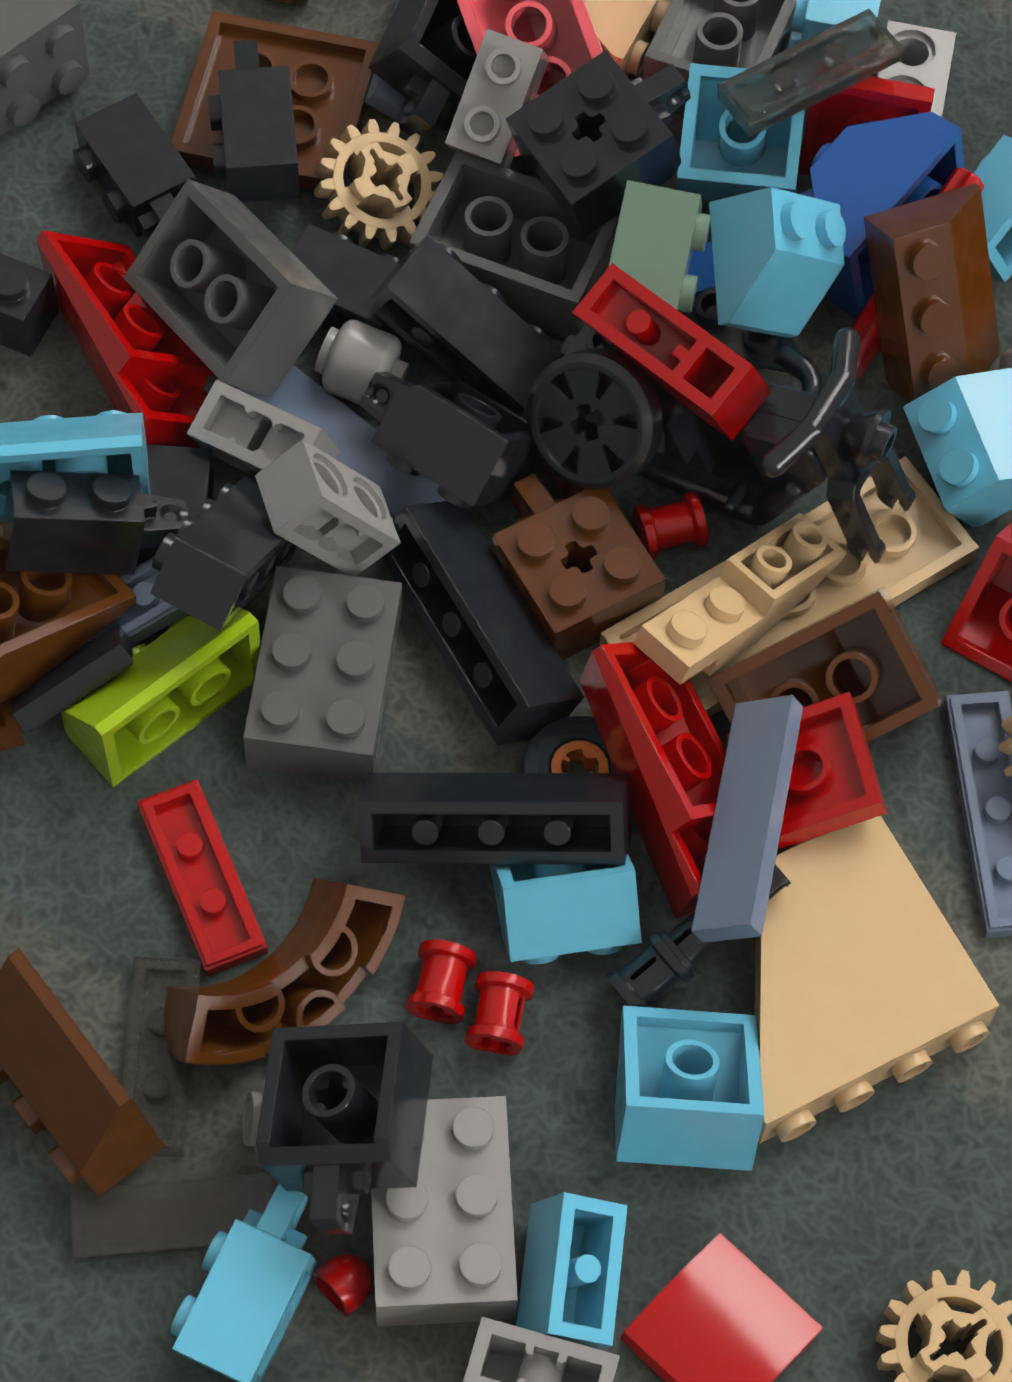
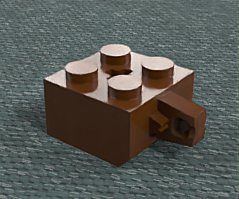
(575, 564)

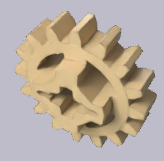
(376, 160)
(938, 1323)

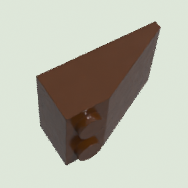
(50, 618)
(849, 650)

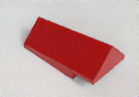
(123, 338)
(672, 759)

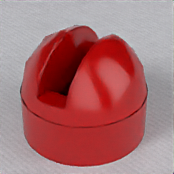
(344, 1282)

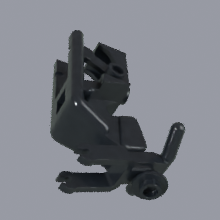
(783, 451)

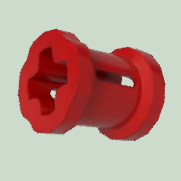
(671, 524)
(441, 981)
(499, 1013)

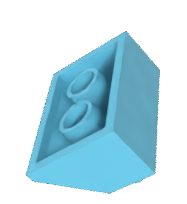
(90, 444)

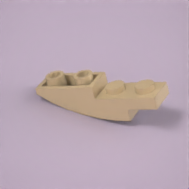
(742, 602)

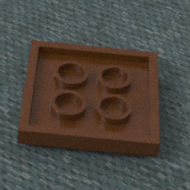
(326, 86)

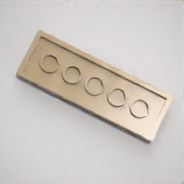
(919, 551)

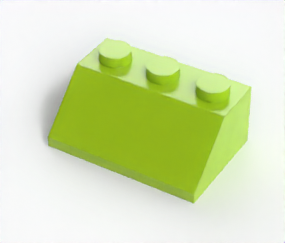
(163, 693)

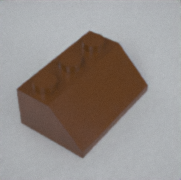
(933, 290)
(67, 1084)

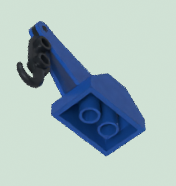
(866, 173)

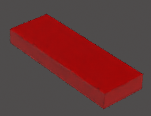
(202, 877)

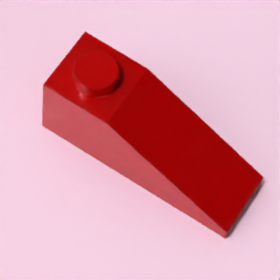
(674, 351)

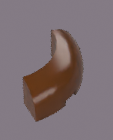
(298, 985)

